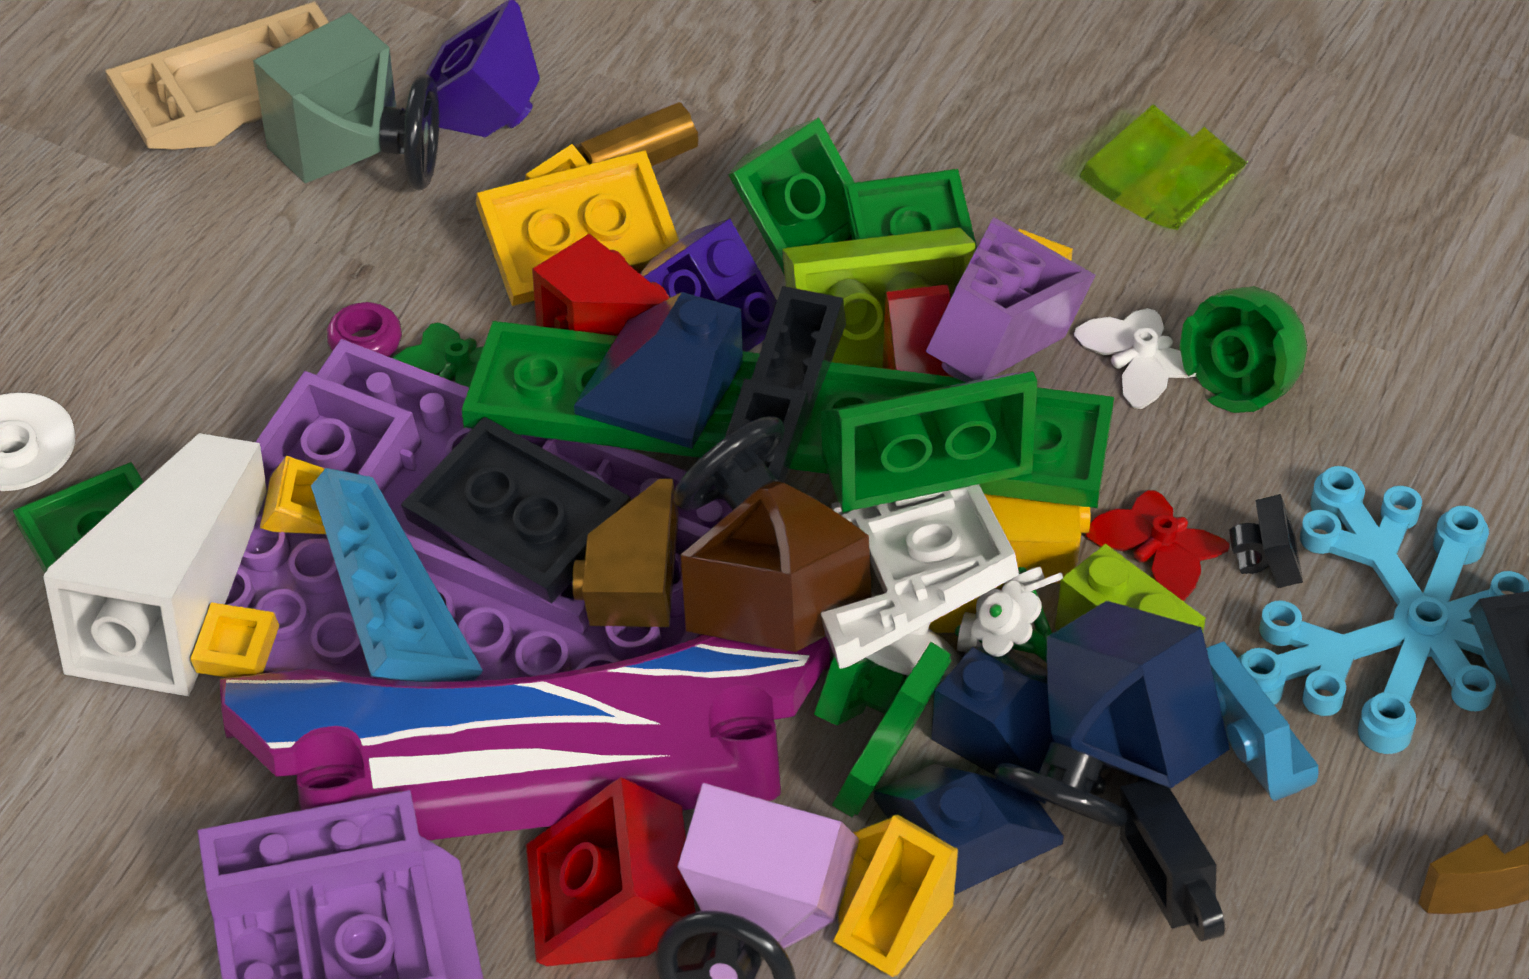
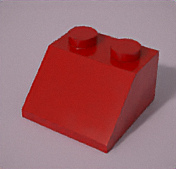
(608, 877)

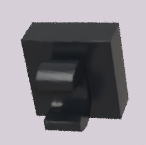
(1268, 543)

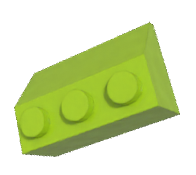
(866, 270)

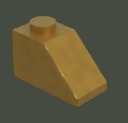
(631, 562)

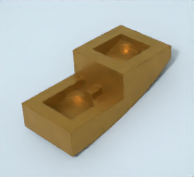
(1476, 879)

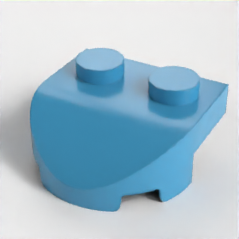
(1258, 729)

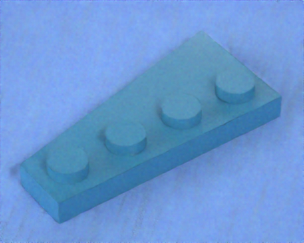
(389, 593)

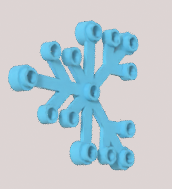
(1422, 622)

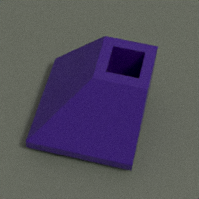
(719, 268)

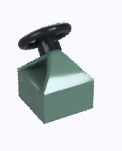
(334, 104)

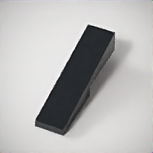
(791, 368)

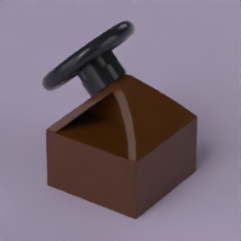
(772, 558)

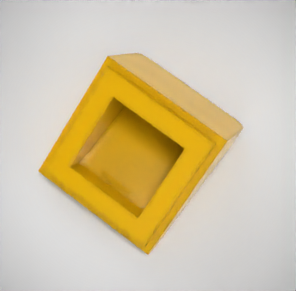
(290, 499)

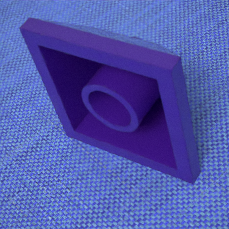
(486, 74)

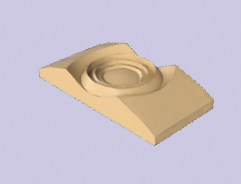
(206, 86)

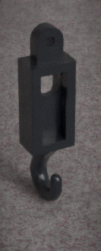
(1169, 856)

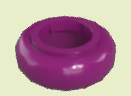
(366, 317)

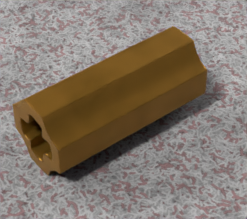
(661, 134)

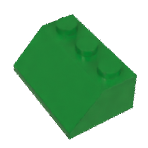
(930, 440)

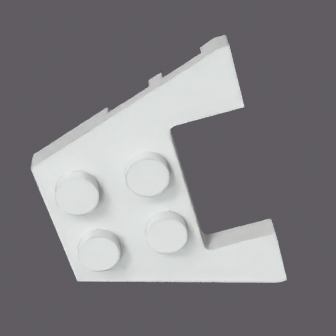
(929, 561)

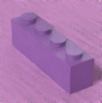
(1007, 305)

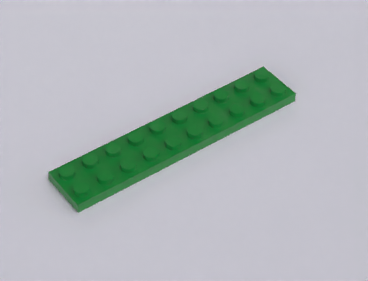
(537, 373)

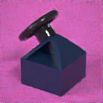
(1125, 697)

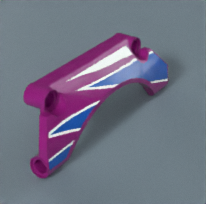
(532, 745)

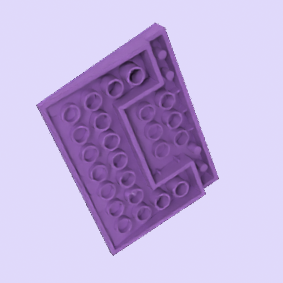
(398, 426)

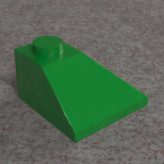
(795, 188)

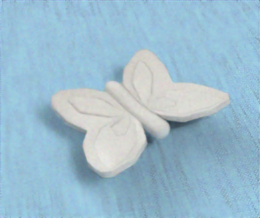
(1140, 345)

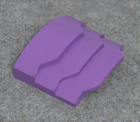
(337, 896)

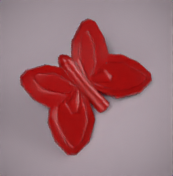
(1159, 532)

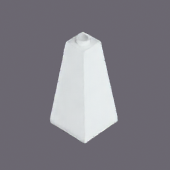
(144, 577)

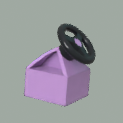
(760, 883)

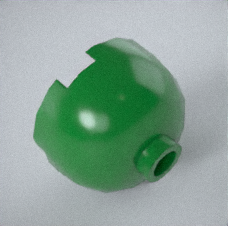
(1244, 348)

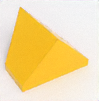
(895, 893)

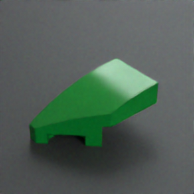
(854, 688)

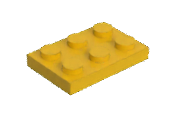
(543, 215)

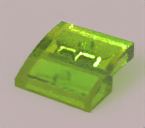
(1162, 169)

